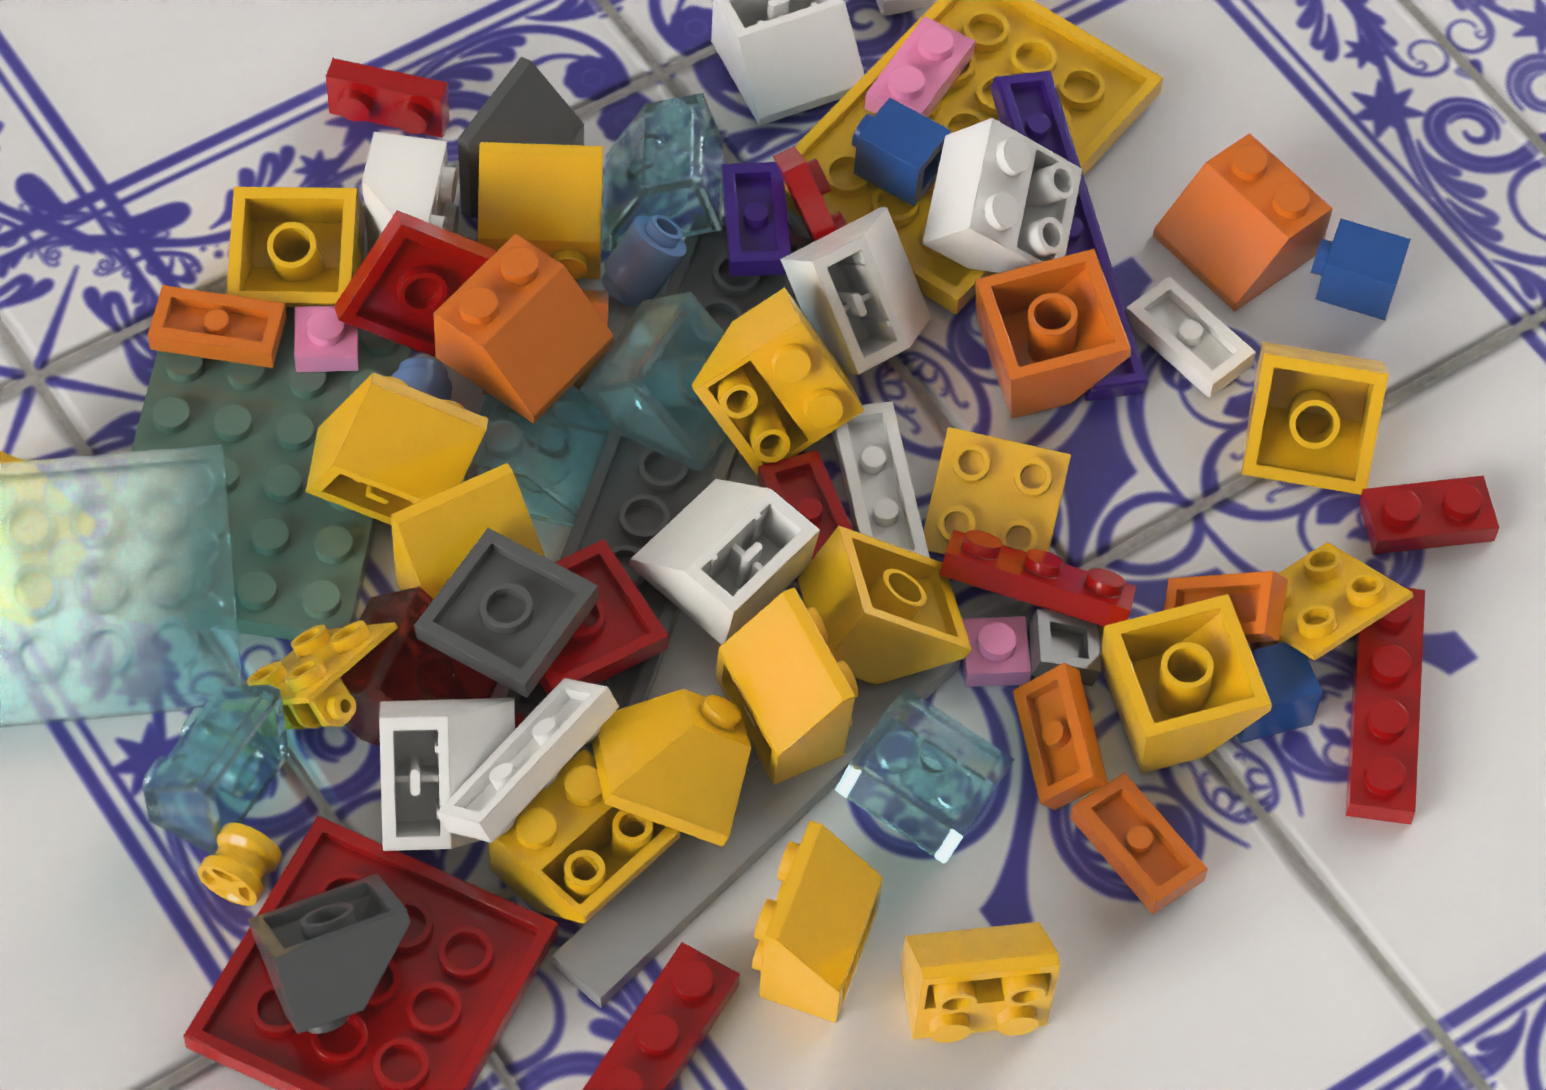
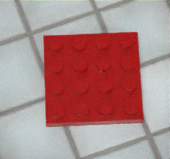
(434, 1006)

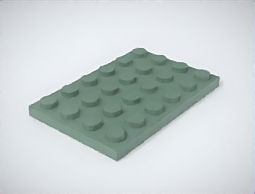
(291, 551)

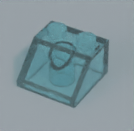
(666, 167)
(648, 378)
(548, 458)
(218, 764)
(924, 774)

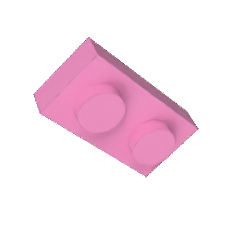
(922, 68)

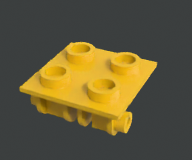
(996, 490)
(1333, 600)
(312, 673)

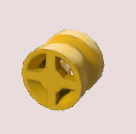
(240, 864)

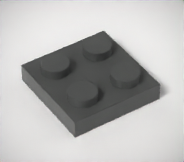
(507, 612)

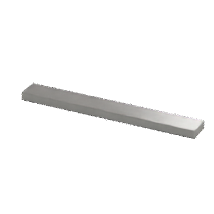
(696, 872)

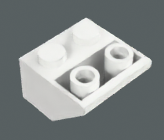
(786, 53)
(410, 178)
(1000, 200)
(859, 292)
(728, 555)
(427, 757)

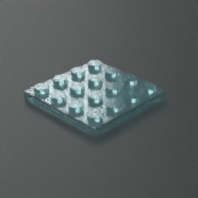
(115, 586)

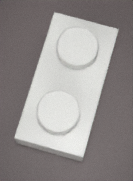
(1189, 336)

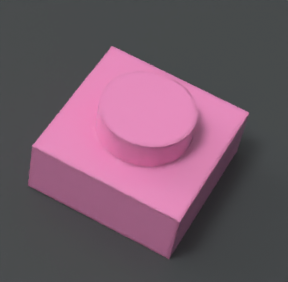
(324, 341)
(998, 652)

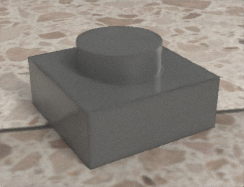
(1065, 639)

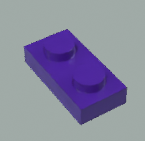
(755, 218)

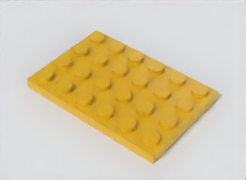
(1095, 84)

